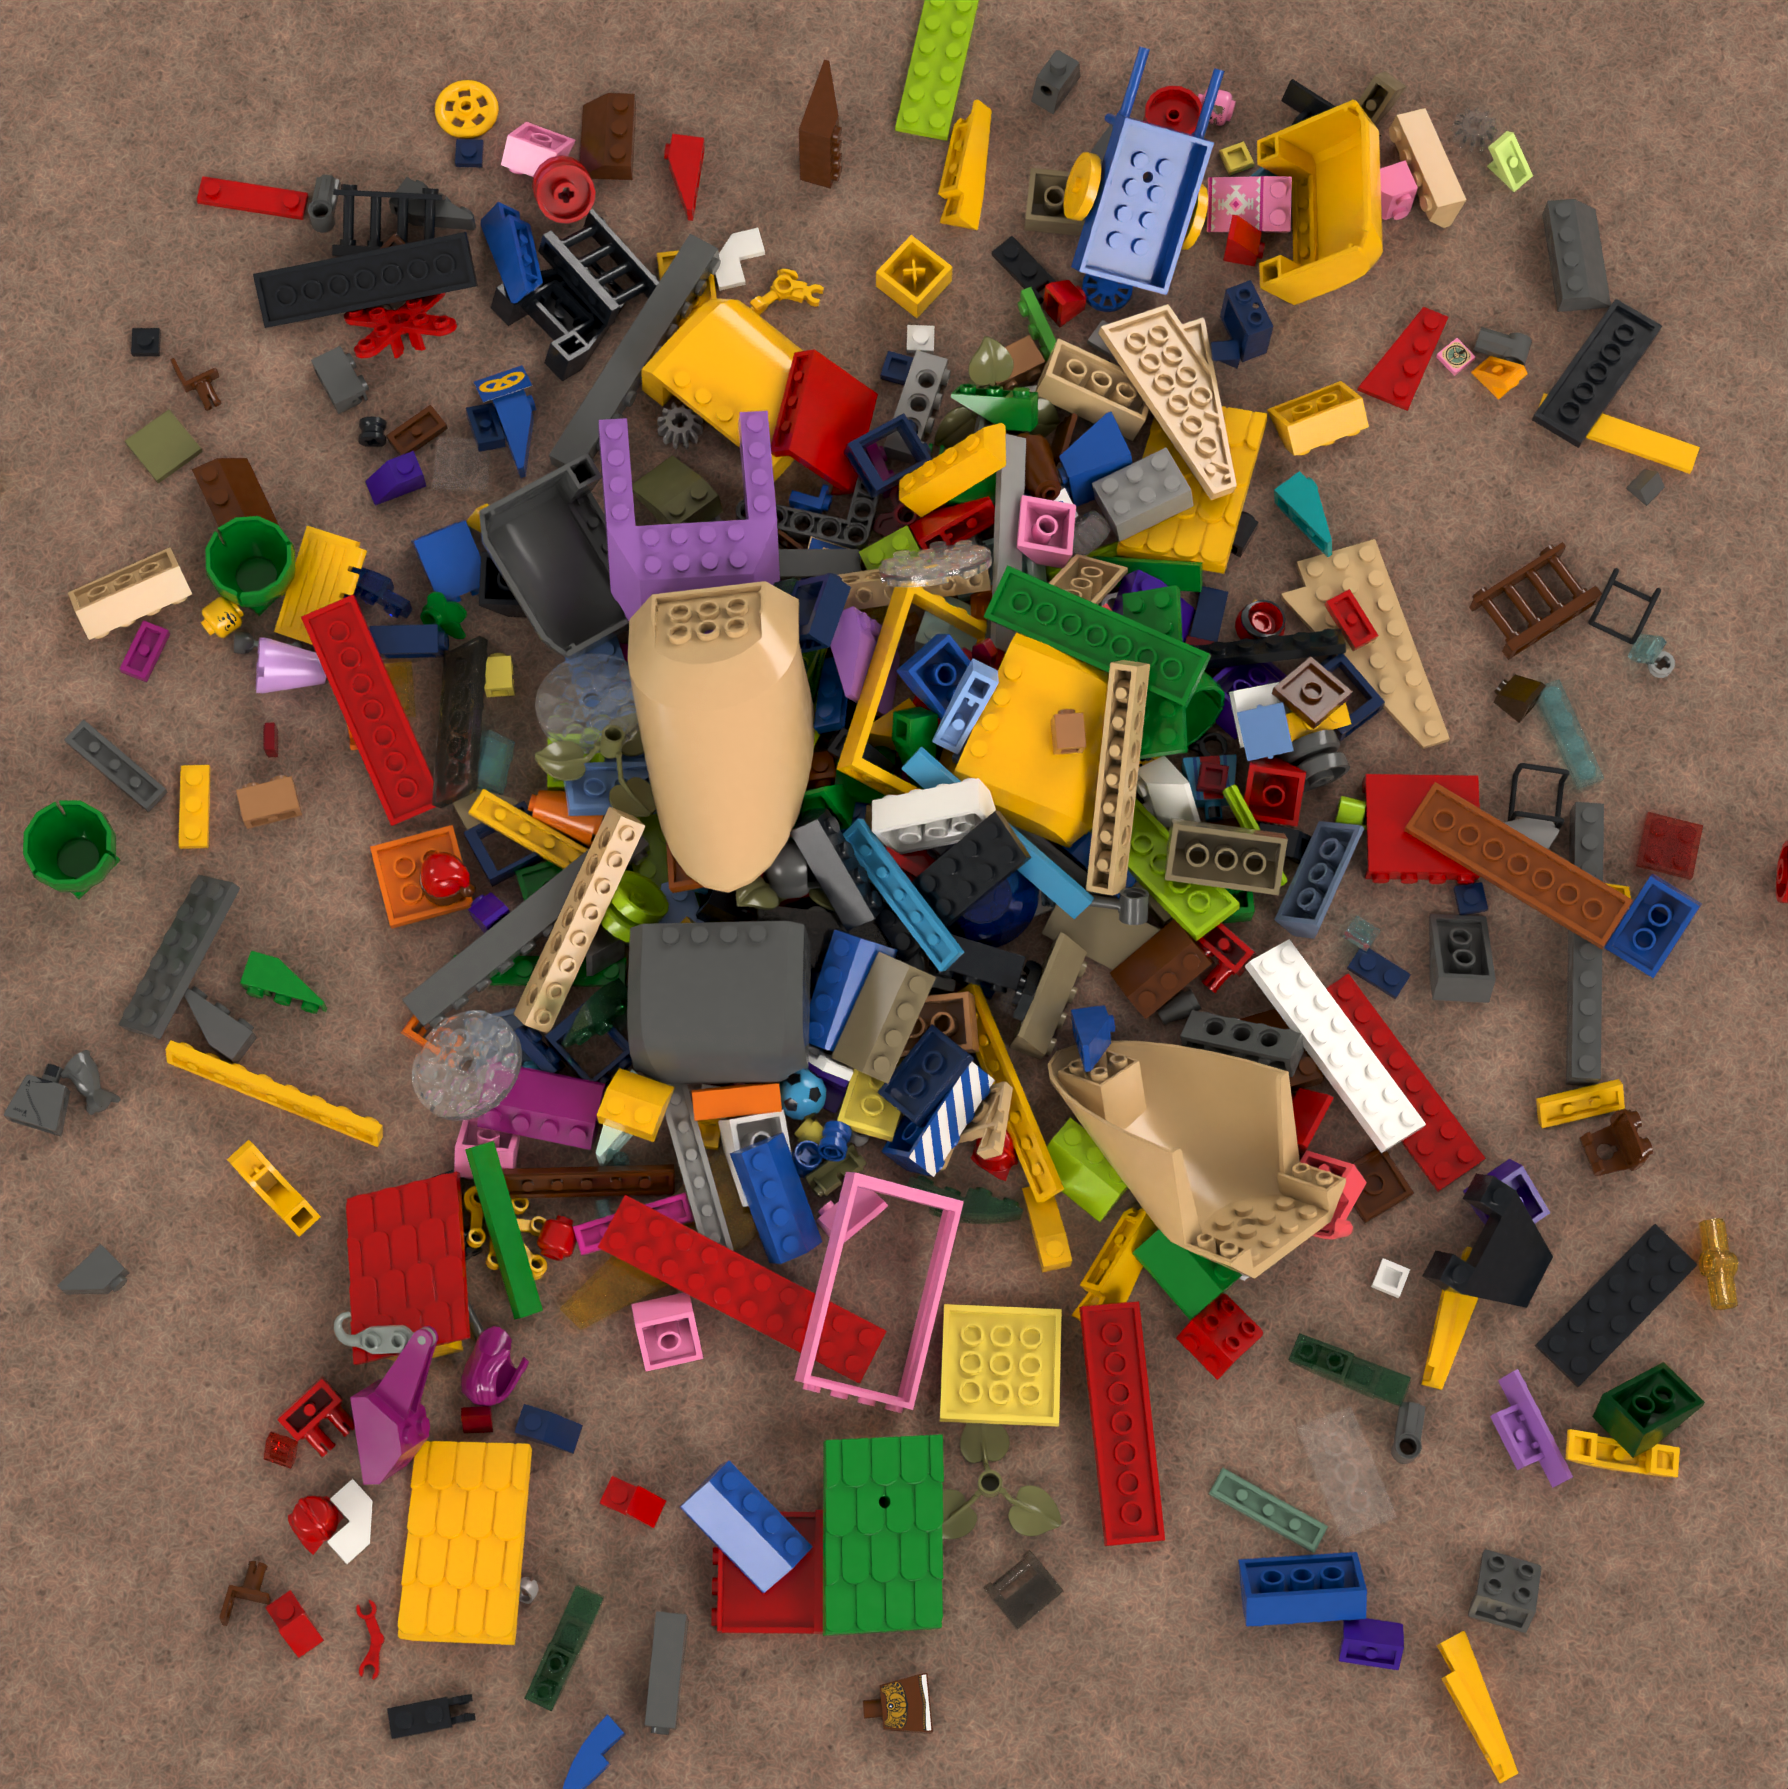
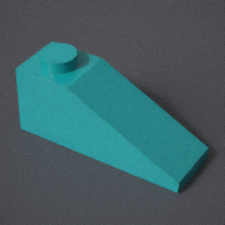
(1302, 505)

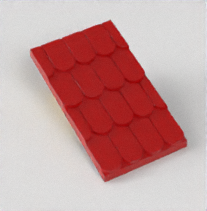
(409, 1262)

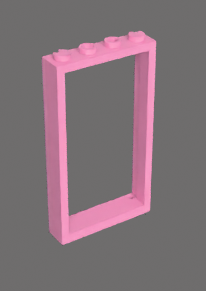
(928, 1305)

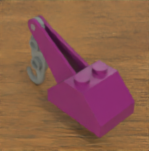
(389, 1413)

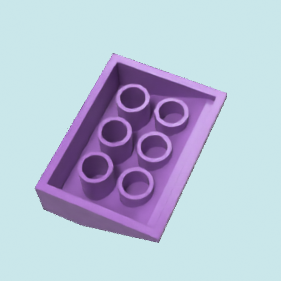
(853, 651)

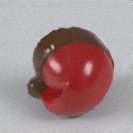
(445, 879)

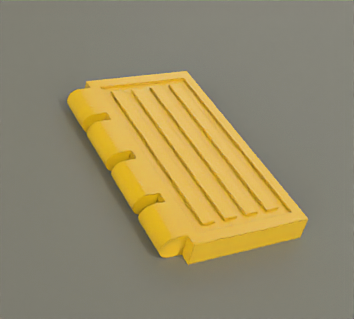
(320, 579)

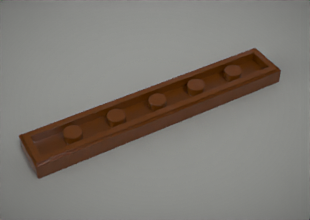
(590, 1181)

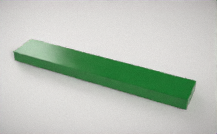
(504, 1230)

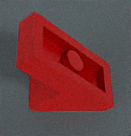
(633, 1501)
(294, 1624)

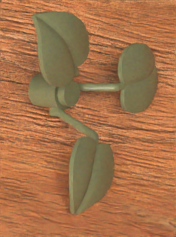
(987, 365)
(566, 762)
(761, 896)
(1032, 1510)

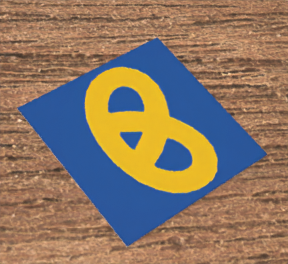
(502, 383)

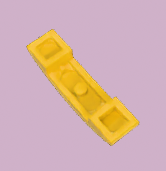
(1608, 1454)

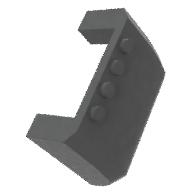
(556, 558)
(719, 1001)

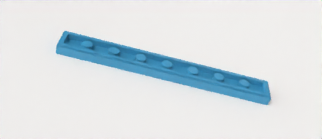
(1038, 870)

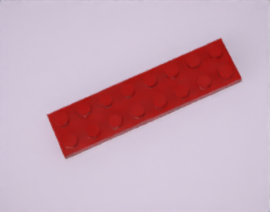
(371, 708)
(1442, 1145)
(1122, 1423)

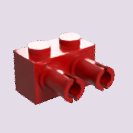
(1231, 955)
(304, 1414)

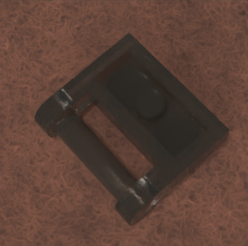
(1030, 1597)

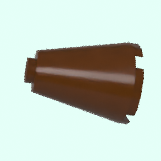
(1040, 468)

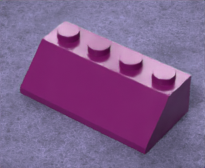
(549, 1109)

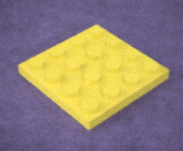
(1001, 1365)

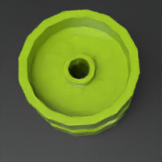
(633, 904)

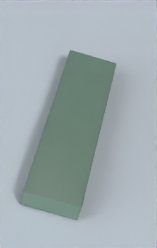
(1268, 1510)

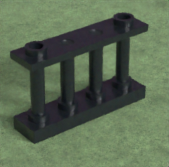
(348, 244)
(580, 280)

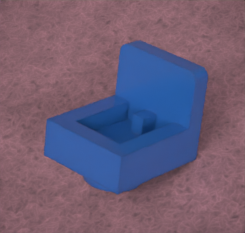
(810, 503)

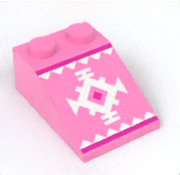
(1256, 199)

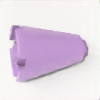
(286, 667)

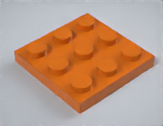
(398, 874)

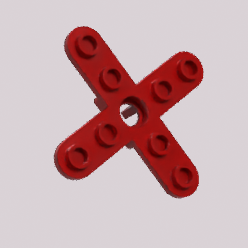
(390, 324)

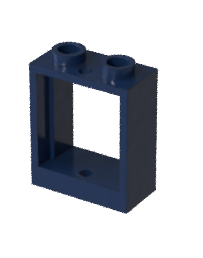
(1244, 322)
(863, 466)
(820, 609)
(410, 641)
(1366, 711)
(495, 877)
(623, 1061)

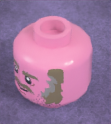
(1222, 108)

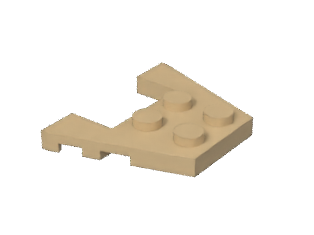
(989, 1122)

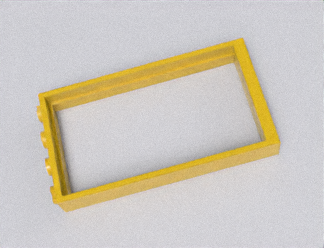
(851, 758)

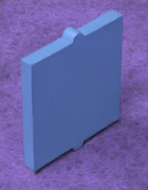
(1265, 731)

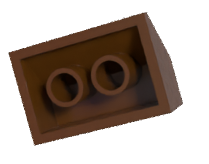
(609, 136)
(232, 490)
(1160, 968)

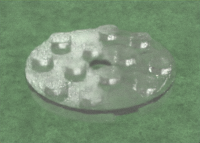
(935, 564)
(568, 688)
(489, 1079)

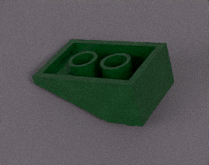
(1646, 1408)

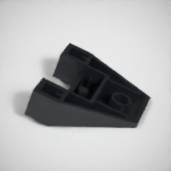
(562, 317)
(1507, 1255)

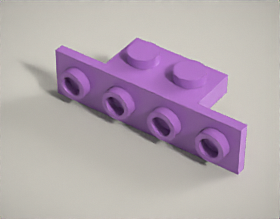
(1527, 1433)

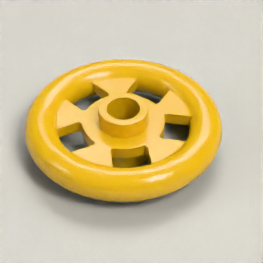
(469, 129)

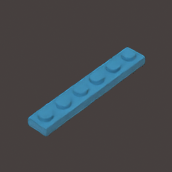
(903, 896)

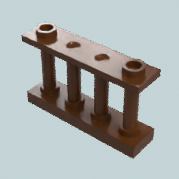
(1537, 627)

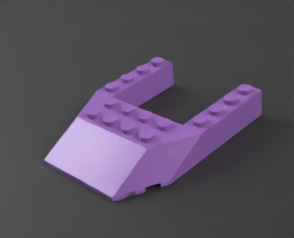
(688, 554)

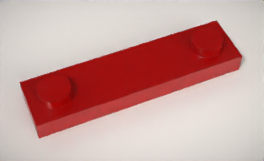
(252, 198)

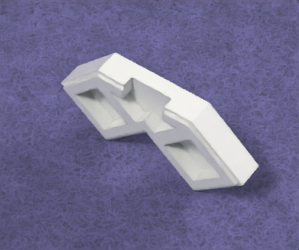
(737, 248)
(826, 1063)
(357, 1509)

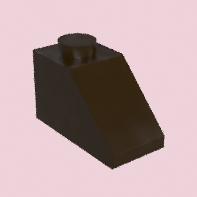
(1518, 696)

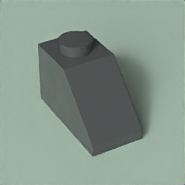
(95, 1275)

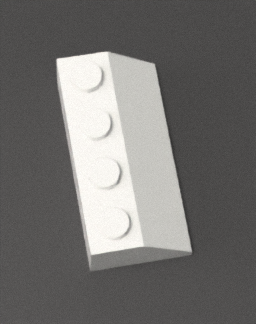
(931, 815)

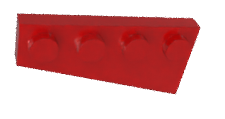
(1404, 364)

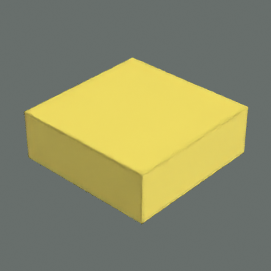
(1236, 158)

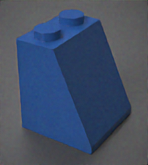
(1093, 457)
(450, 560)

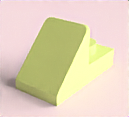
(1509, 161)

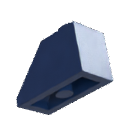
(548, 1429)

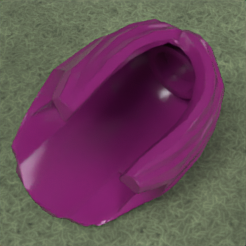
(489, 1369)

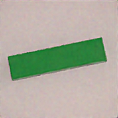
(1180, 573)

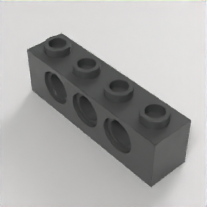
(1244, 1040)

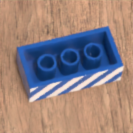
(927, 1146)

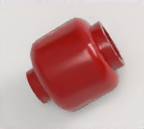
(557, 1238)

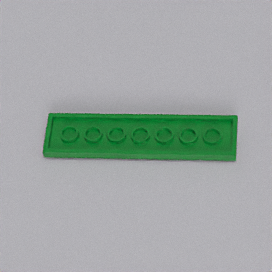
(1095, 634)

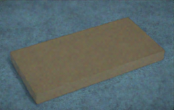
(1100, 933)

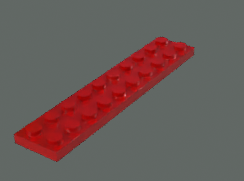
(738, 1287)

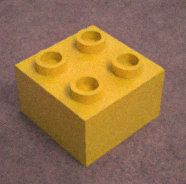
(914, 276)

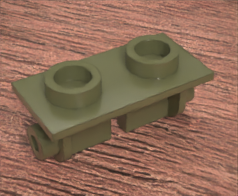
(828, 1175)

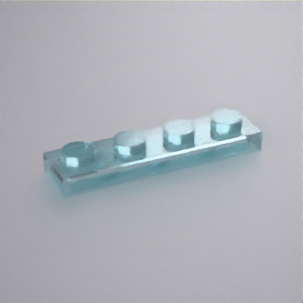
(1569, 736)

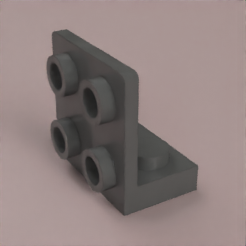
(1506, 1591)

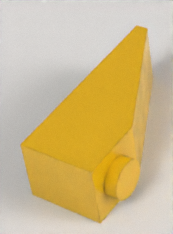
(1048, 1232)

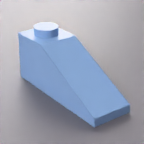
(966, 705)

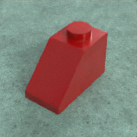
(1243, 243)
(1063, 301)

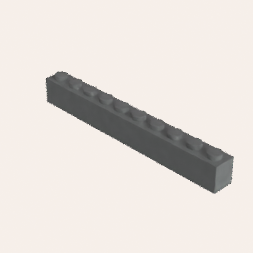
(648, 333)
(498, 947)
(1584, 958)

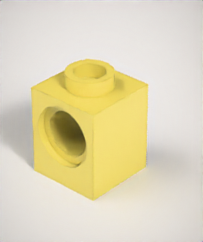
(499, 676)

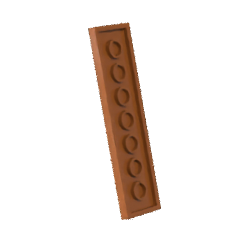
(1518, 865)

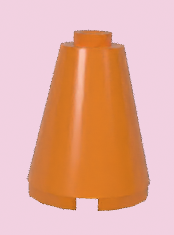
(552, 810)

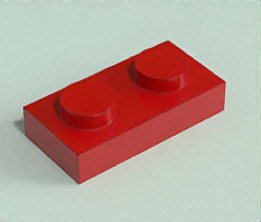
(1351, 620)

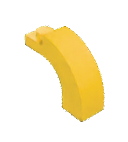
(273, 1188)

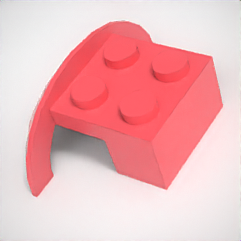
(1355, 1183)

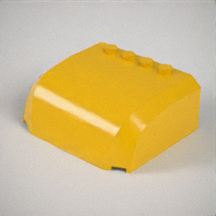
(1333, 202)
(722, 366)
(1014, 743)

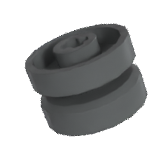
(1318, 757)

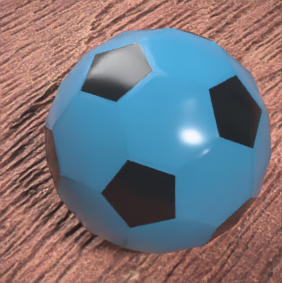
(802, 1094)

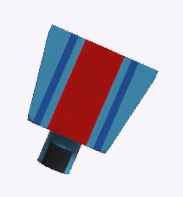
(1211, 802)

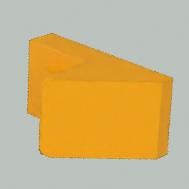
(1499, 375)

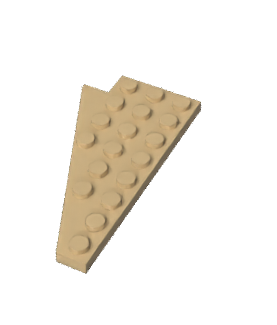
(1178, 383)
(1390, 660)

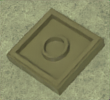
(163, 446)

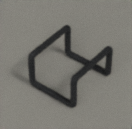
(1612, 581)
(1557, 819)

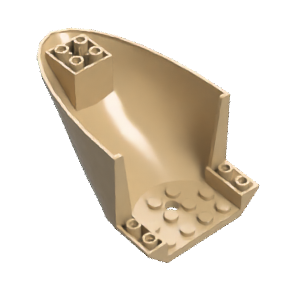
(723, 725)
(1202, 1147)

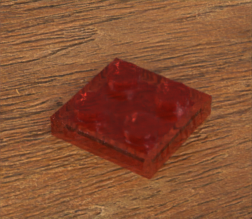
(1669, 845)

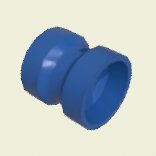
(834, 1141)
(807, 1153)

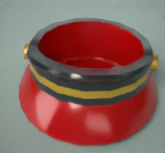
(1260, 620)

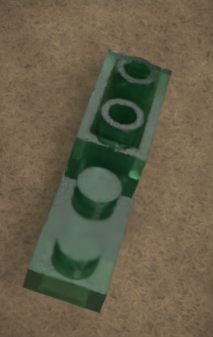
(598, 1013)
(978, 1205)
(1349, 1371)
(564, 1648)

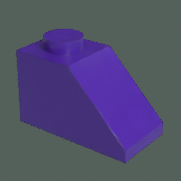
(396, 478)
(487, 911)

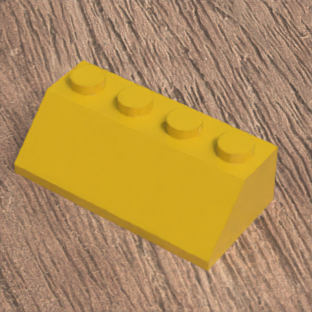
(954, 470)

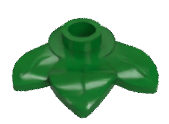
(445, 614)

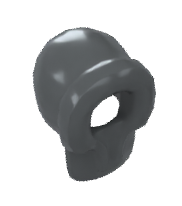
(790, 873)

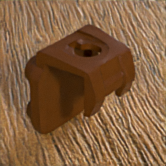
(1622, 1133)

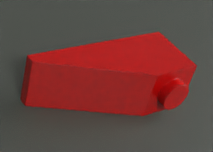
(685, 165)
(954, 522)

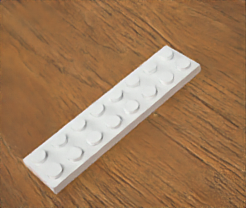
(1335, 1045)

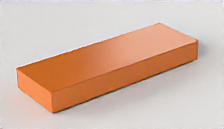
(736, 1100)

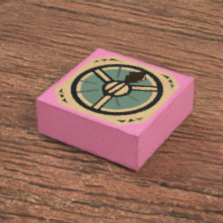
(1455, 356)

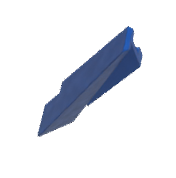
(512, 250)

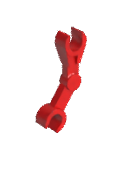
(377, 1640)

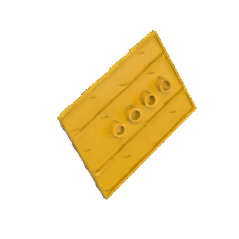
(1209, 527)
(465, 1542)

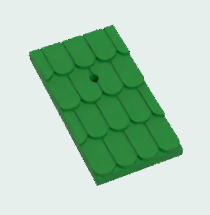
(882, 1534)

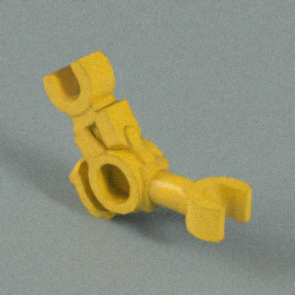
(787, 287)

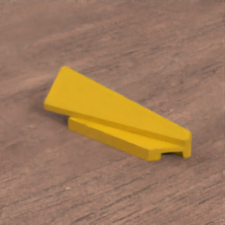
(966, 168)
(1115, 1267)
(1449, 1328)
(1475, 1704)

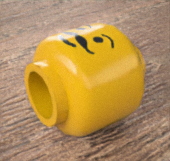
(221, 617)

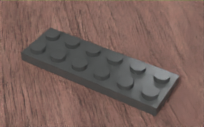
(179, 956)

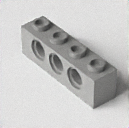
(924, 368)

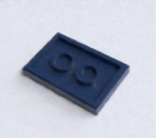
(925, 1075)

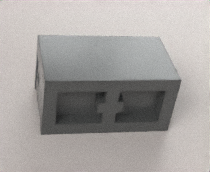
(339, 379)

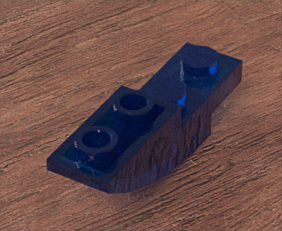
(378, 589)

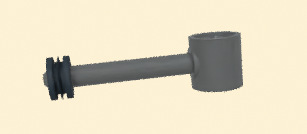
(1131, 905)

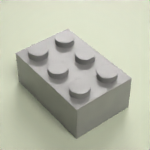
(1142, 494)

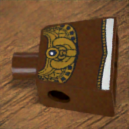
(903, 1705)

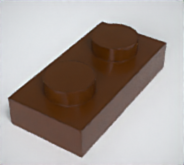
(417, 431)

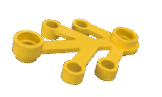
(524, 1225)

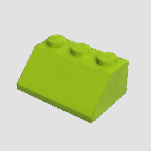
(1085, 1171)

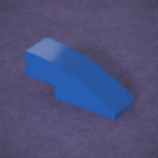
(590, 1760)

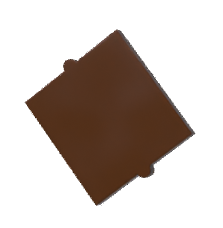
(1063, 436)

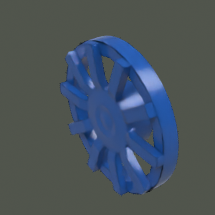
(1106, 290)

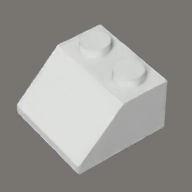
(1166, 792)

